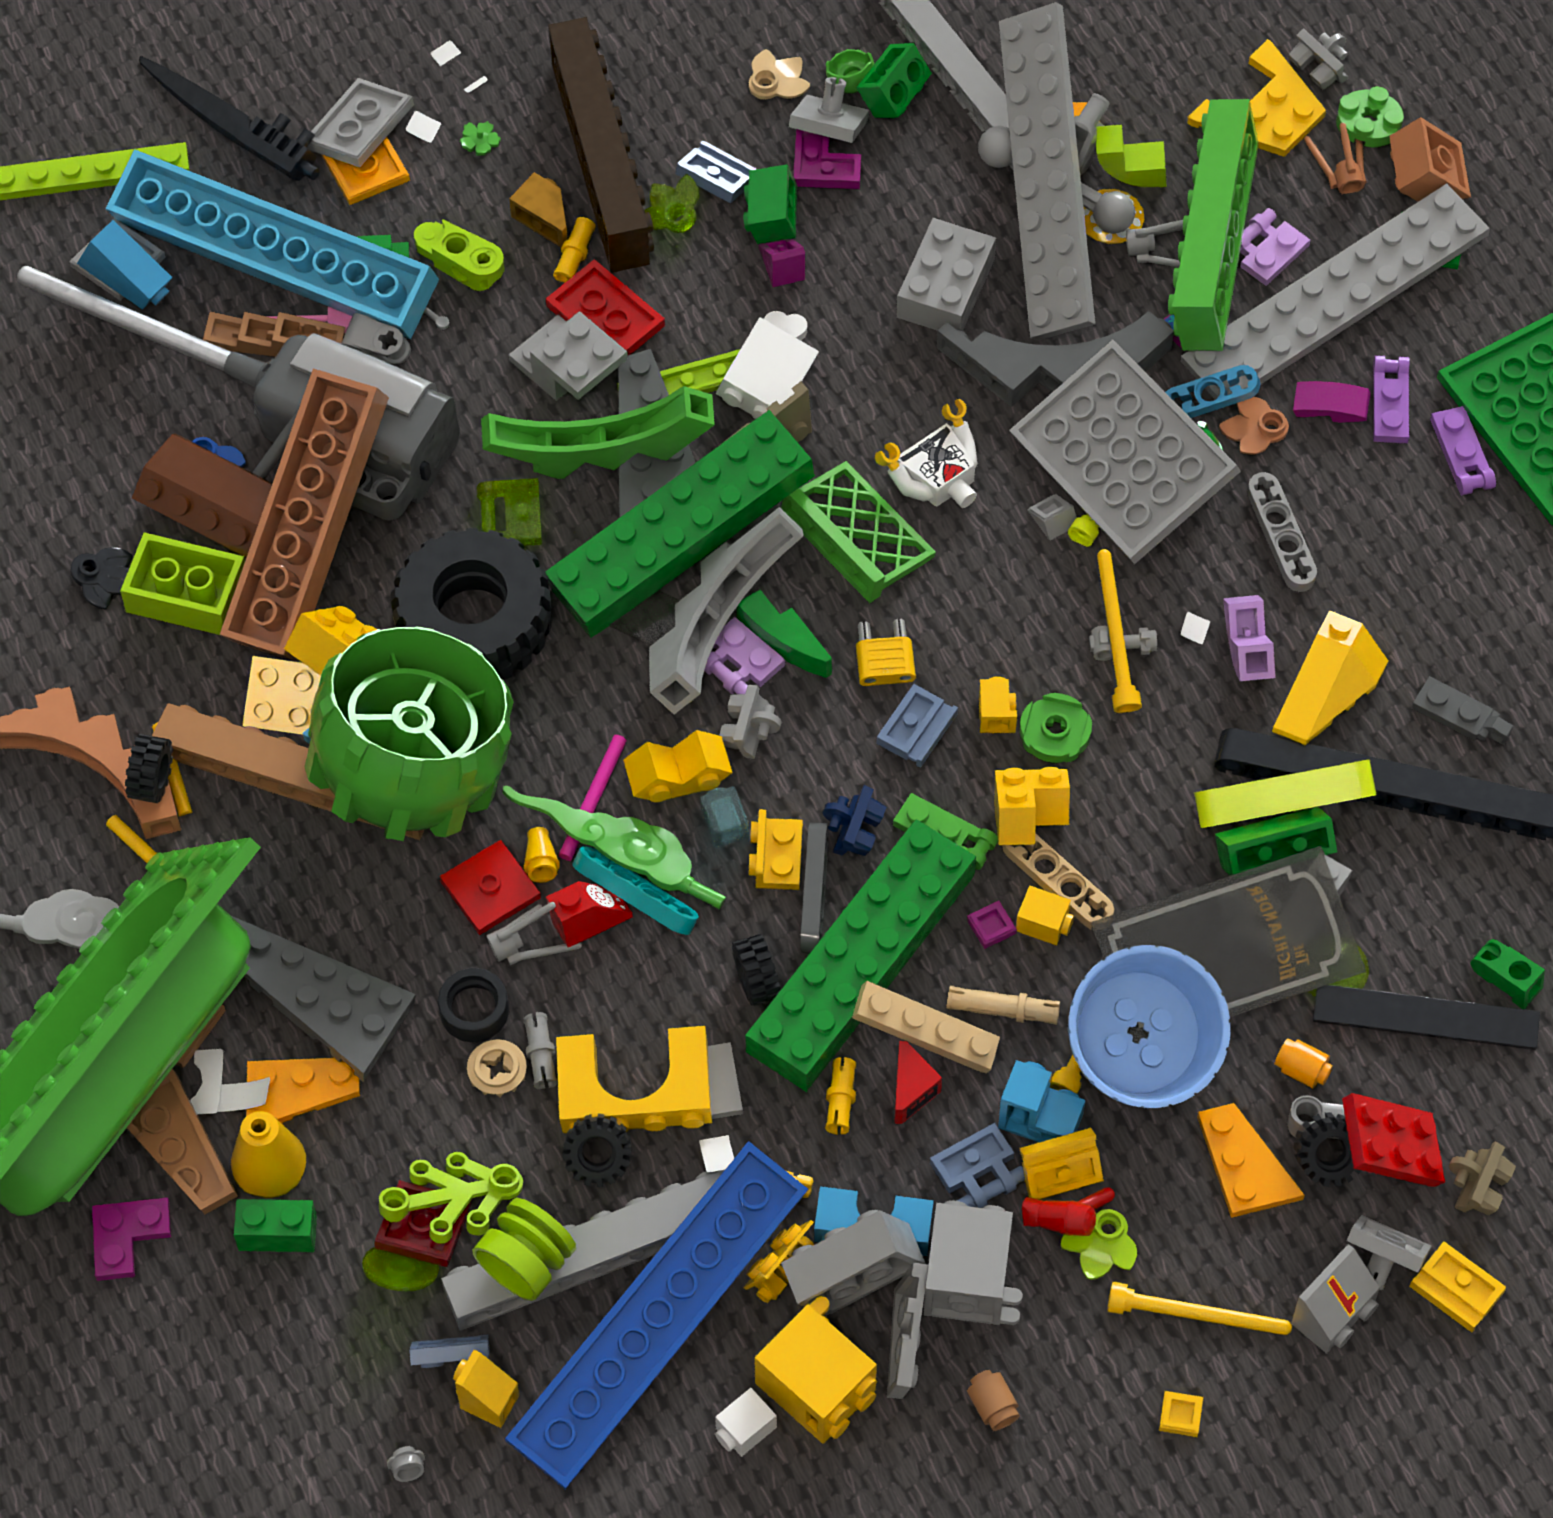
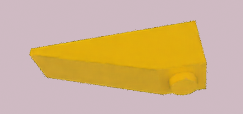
(1334, 675)

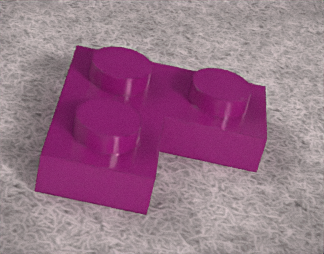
(822, 169)
(121, 1224)

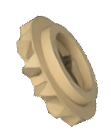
(489, 1054)

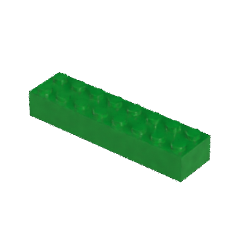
(680, 523)
(864, 944)

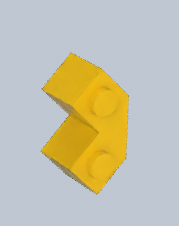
(687, 768)

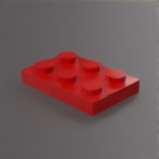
(607, 305)
(1393, 1140)

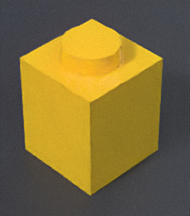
(1044, 915)

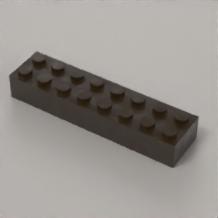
(601, 145)

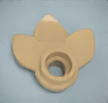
(781, 76)

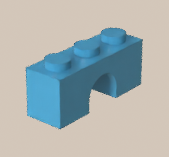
(839, 1209)

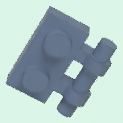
(973, 1158)

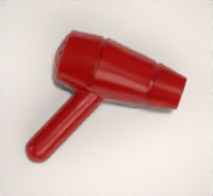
(1066, 1217)

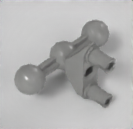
(1111, 210)

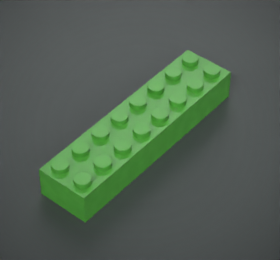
(1214, 225)

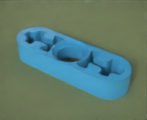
(1231, 375)

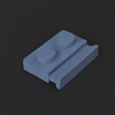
(715, 171)
(917, 725)
(436, 1352)

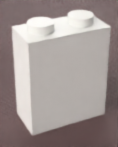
(766, 369)

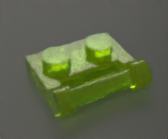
(521, 508)

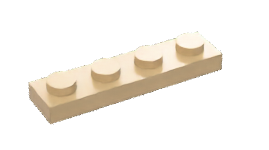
(926, 1027)

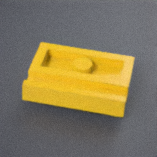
(1061, 1164)
(1457, 1286)

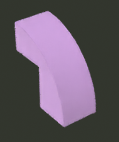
(1249, 646)

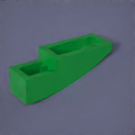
(784, 634)

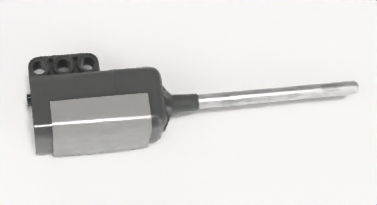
(414, 432)

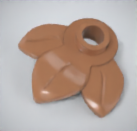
(1250, 426)

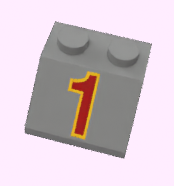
(1336, 1301)

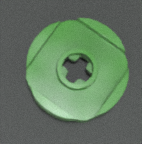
(1372, 103)
(1051, 746)

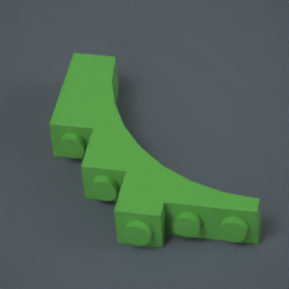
(608, 441)

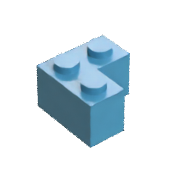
(1034, 1108)

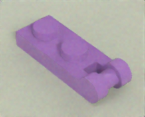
(1390, 400)
(1462, 450)

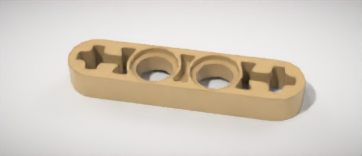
(1062, 874)

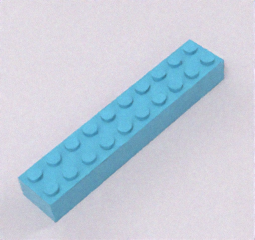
(271, 243)

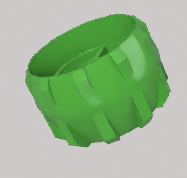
(409, 731)

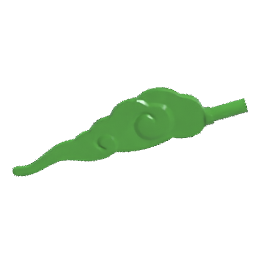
(627, 843)

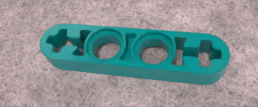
(635, 890)

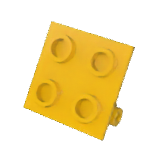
(280, 695)
(768, 1273)

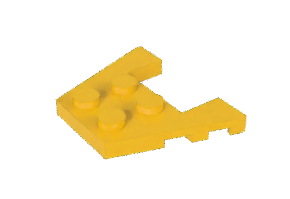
(1282, 109)

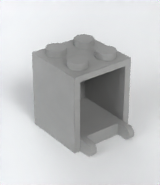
(970, 1265)

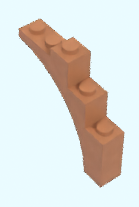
(95, 742)

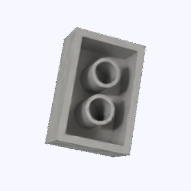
(946, 276)
(853, 1261)

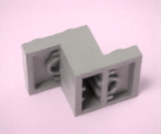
(568, 356)

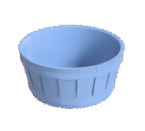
(1178, 1009)

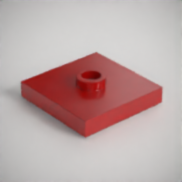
(490, 887)

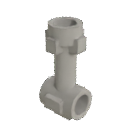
(1101, 647)

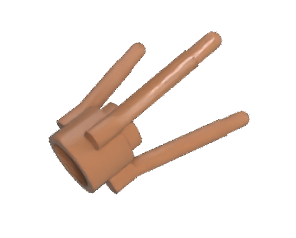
(1348, 176)

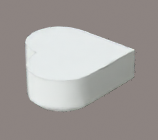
(792, 324)

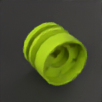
(524, 1249)

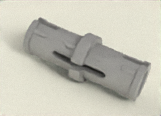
(540, 1050)

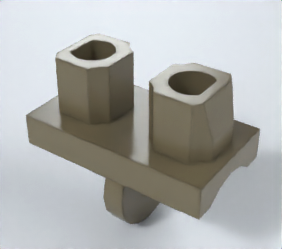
(1474, 1177)

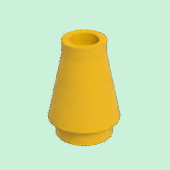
(540, 857)

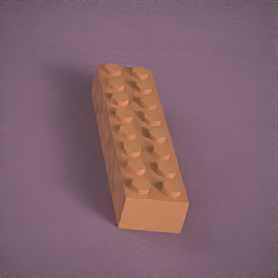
(304, 511)

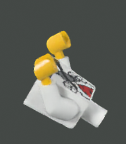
(938, 464)

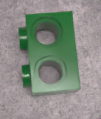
(894, 80)

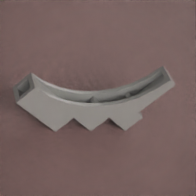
(726, 577)

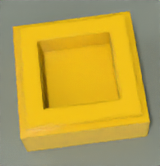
(1181, 1414)

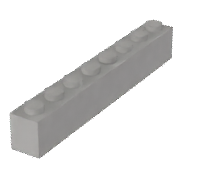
(602, 1247)

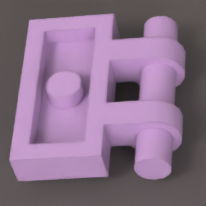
(1275, 252)
(747, 653)

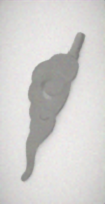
(62, 918)

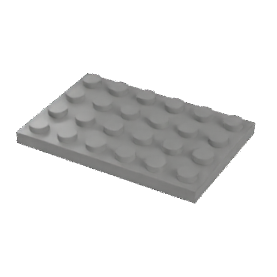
(1124, 451)

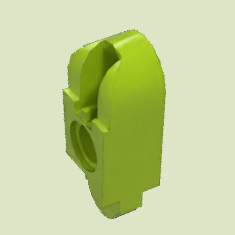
(475, 259)

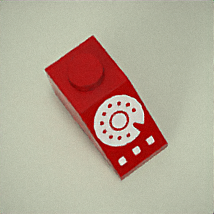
(585, 911)

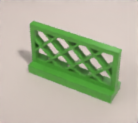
(836, 541)

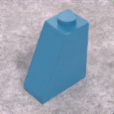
(125, 266)

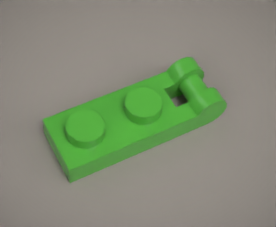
(947, 825)

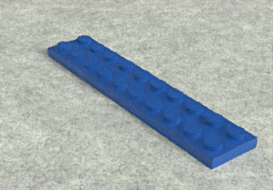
(656, 1315)

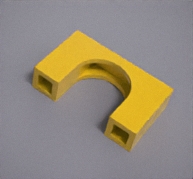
(680, 1100)

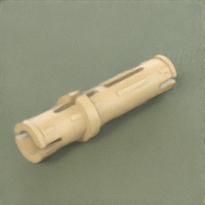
(1005, 1005)

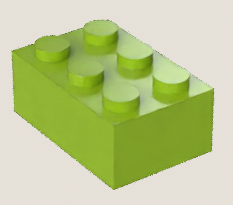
(181, 583)

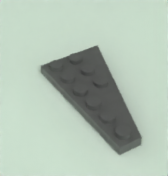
(643, 475)
(327, 998)

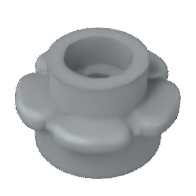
(406, 1464)

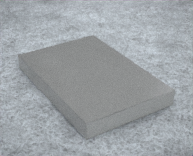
(359, 122)

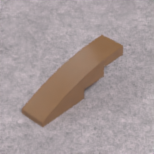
(264, 334)

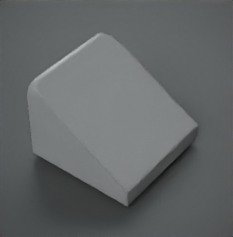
(1053, 515)

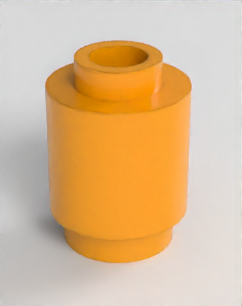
(1304, 1063)

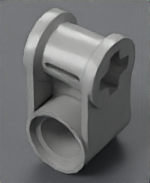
(373, 338)

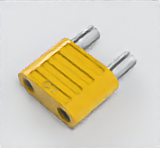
(885, 659)

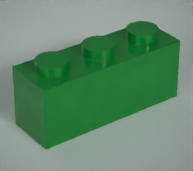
(1275, 839)

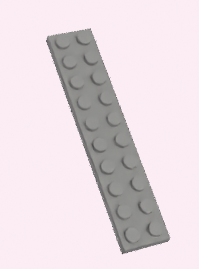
(1046, 172)
(1344, 289)

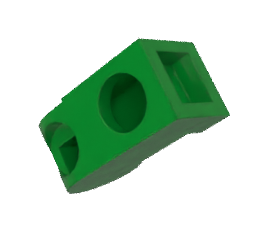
(1509, 972)

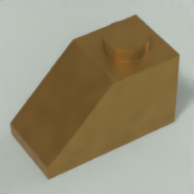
(540, 208)

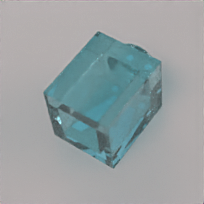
(724, 816)

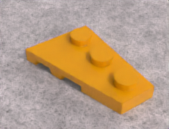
(303, 1085)
(1244, 1164)

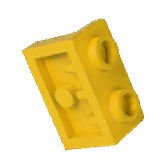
(778, 852)

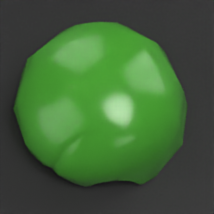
(850, 66)

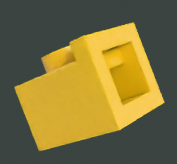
(997, 706)

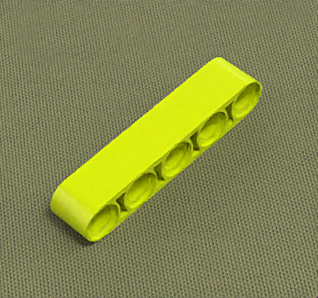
(1285, 793)

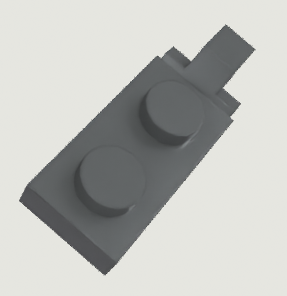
(1461, 712)

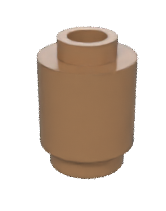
(993, 1400)

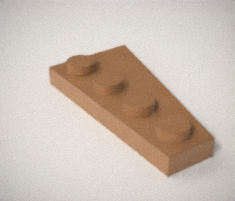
(181, 1146)

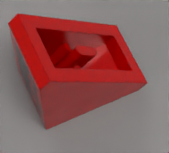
(915, 1083)

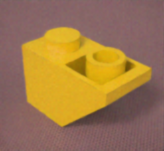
(485, 1389)

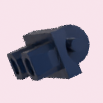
(860, 809)

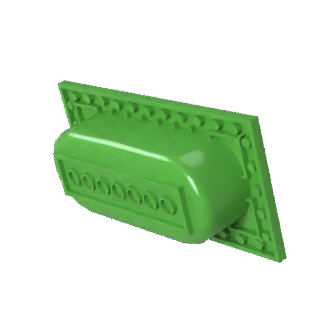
(118, 1022)

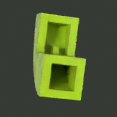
(1131, 163)

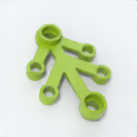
(455, 1192)

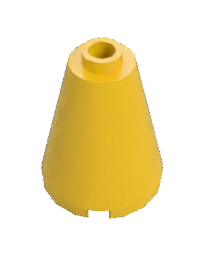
(267, 1156)

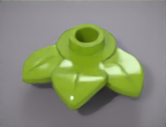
(1101, 1249)

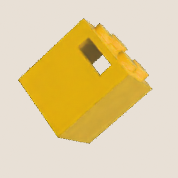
(816, 1373)

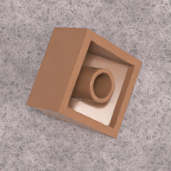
(1427, 160)

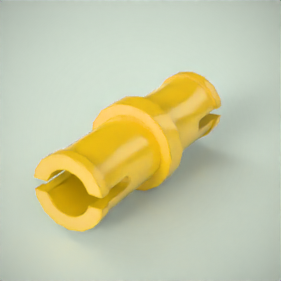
(574, 249)
(840, 1095)

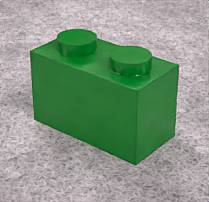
(771, 204)
(275, 1225)

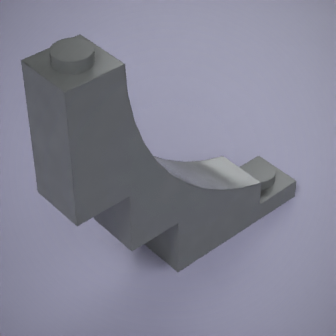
(1017, 367)

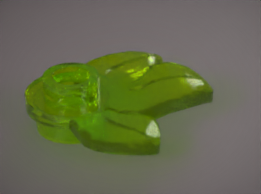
(672, 202)

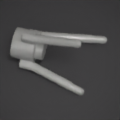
(1142, 241)
(507, 941)

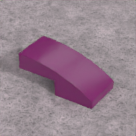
(1331, 399)

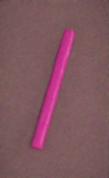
(596, 790)

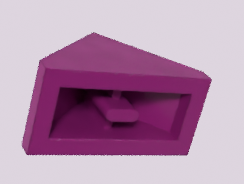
(783, 261)

